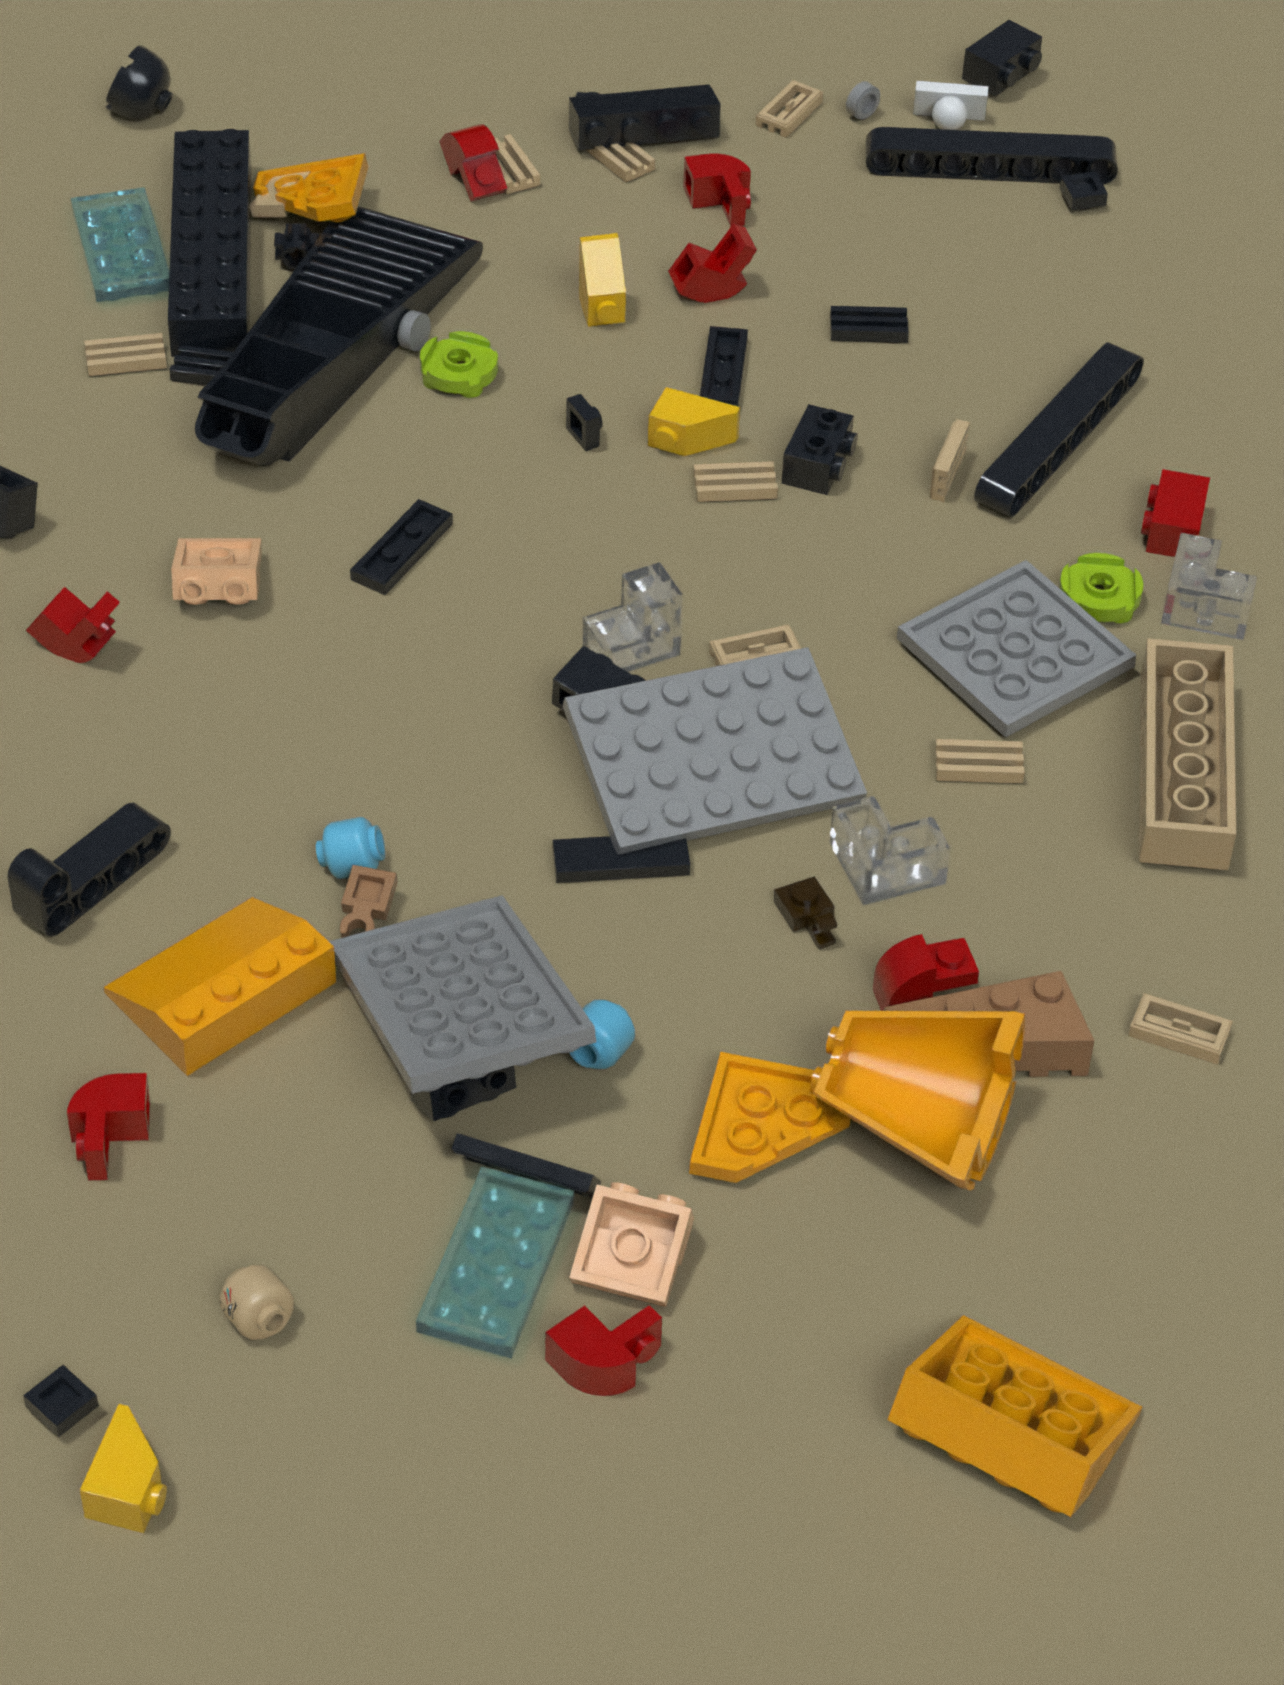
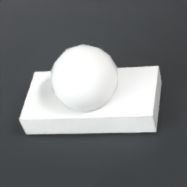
(950, 103)

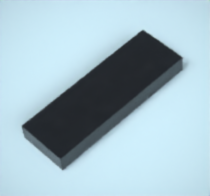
(724, 364)
(401, 547)
(597, 860)
(525, 1165)

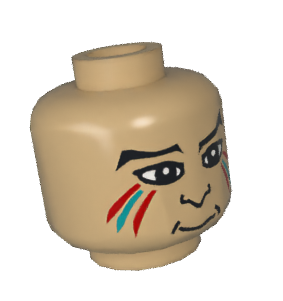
(254, 1300)

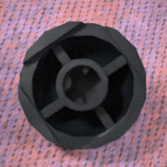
(140, 86)

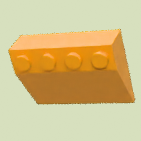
(225, 982)
(1013, 1414)

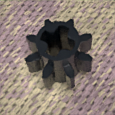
(294, 244)

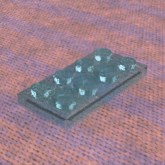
(120, 244)
(495, 1262)

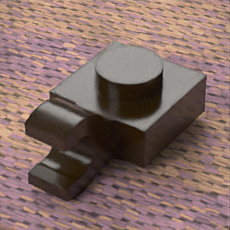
(808, 907)

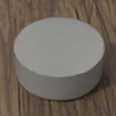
(863, 100)
(413, 330)

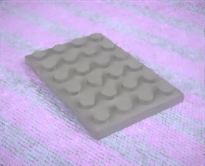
(713, 750)
(461, 994)

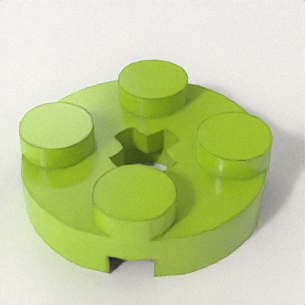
(443, 373)
(1121, 586)

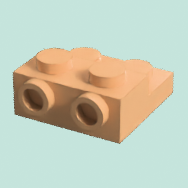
(216, 570)
(632, 1243)

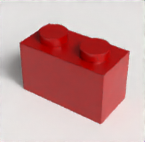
(1177, 509)

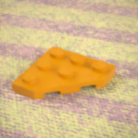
(326, 193)
(758, 1118)

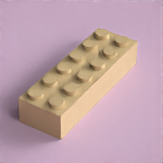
(1187, 755)

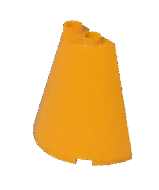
(927, 1082)

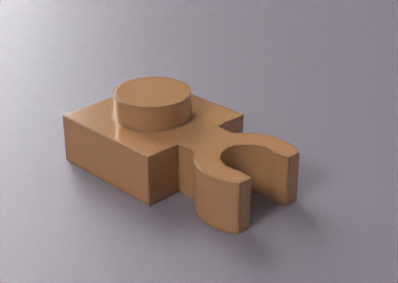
(366, 897)

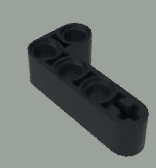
(63, 890)

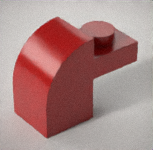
(474, 156)
(718, 180)
(715, 273)
(72, 628)
(917, 969)
(106, 1111)
(602, 1359)

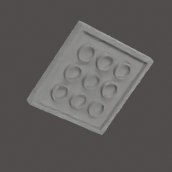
(1016, 647)

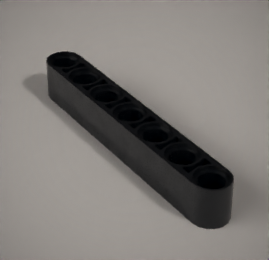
(988, 155)
(1058, 429)

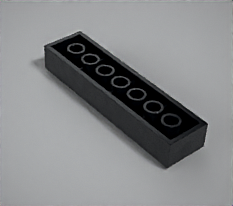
(210, 240)

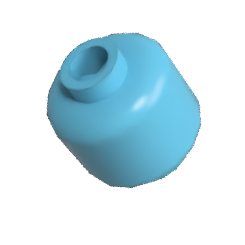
(349, 844)
(613, 1035)

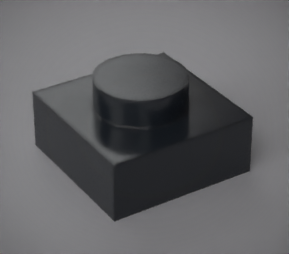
(1083, 191)
(583, 422)
(60, 1400)

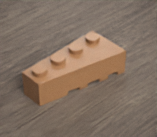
(1054, 1025)

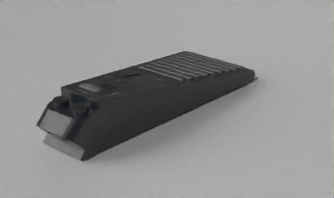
(327, 332)

